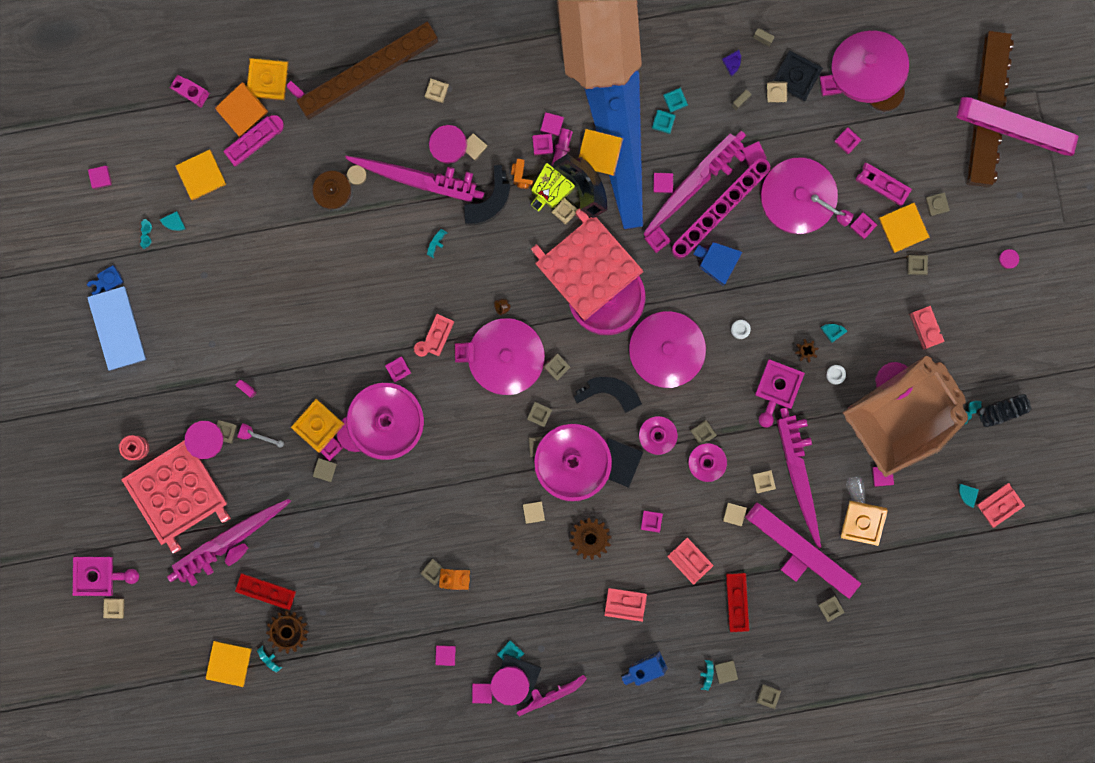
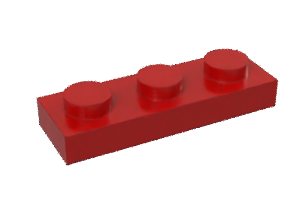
(265, 591)
(737, 602)

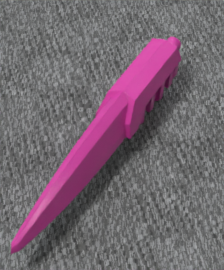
(713, 163)
(440, 184)
(793, 450)
(220, 545)

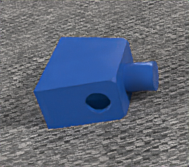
(718, 261)
(653, 667)

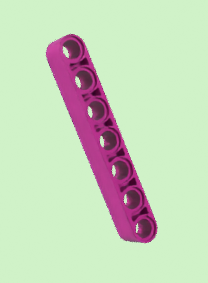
(1017, 126)
(724, 200)
(803, 550)

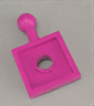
(768, 391)
(104, 568)

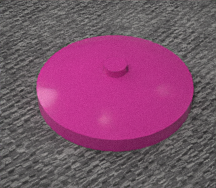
(870, 66)
(789, 191)
(618, 313)
(667, 349)
(507, 356)
(385, 421)
(573, 462)

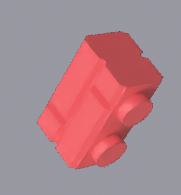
(926, 327)

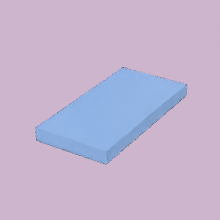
(116, 328)

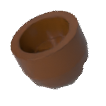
(502, 306)

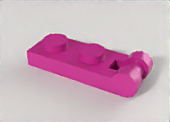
(884, 184)

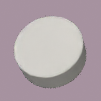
(740, 329)
(836, 374)

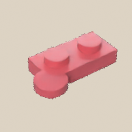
(436, 337)

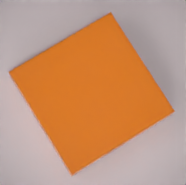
(241, 109)

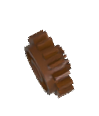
(590, 549)
(277, 636)

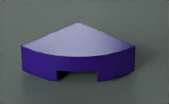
(732, 62)

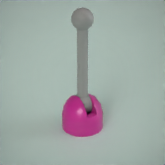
(843, 217)
(247, 432)

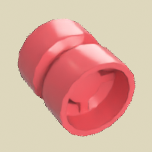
(134, 447)

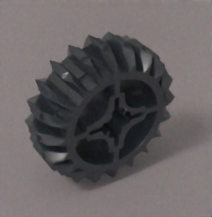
(1005, 410)

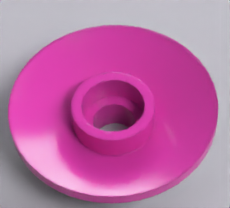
(661, 445)
(717, 466)

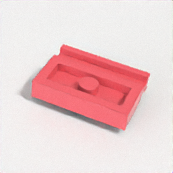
(1000, 505)
(690, 561)
(625, 604)

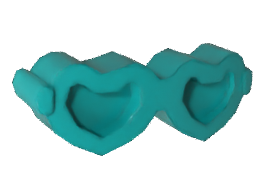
(146, 229)
(435, 242)
(973, 407)
(268, 660)
(709, 675)

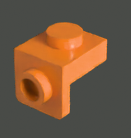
(517, 171)
(454, 579)

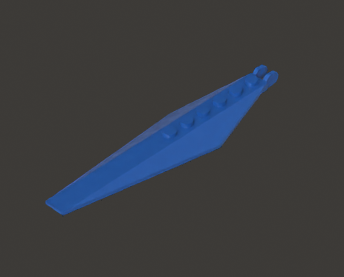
(618, 114)

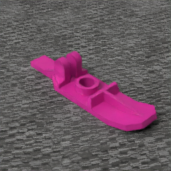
(552, 695)

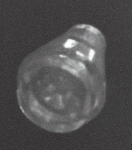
(856, 489)

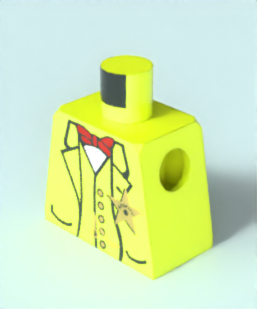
(550, 188)

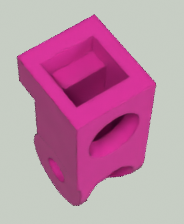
(189, 90)

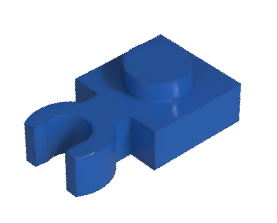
(108, 280)

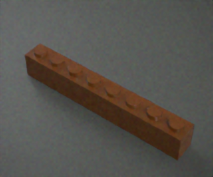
(367, 70)
(991, 91)

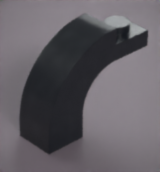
(590, 188)
(484, 212)
(617, 388)

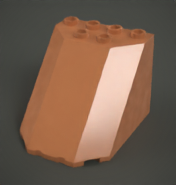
(599, 41)
(912, 427)

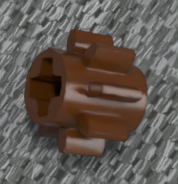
(801, 352)

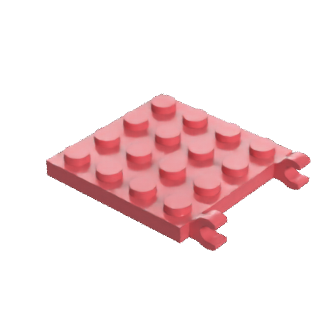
(588, 266)
(175, 494)

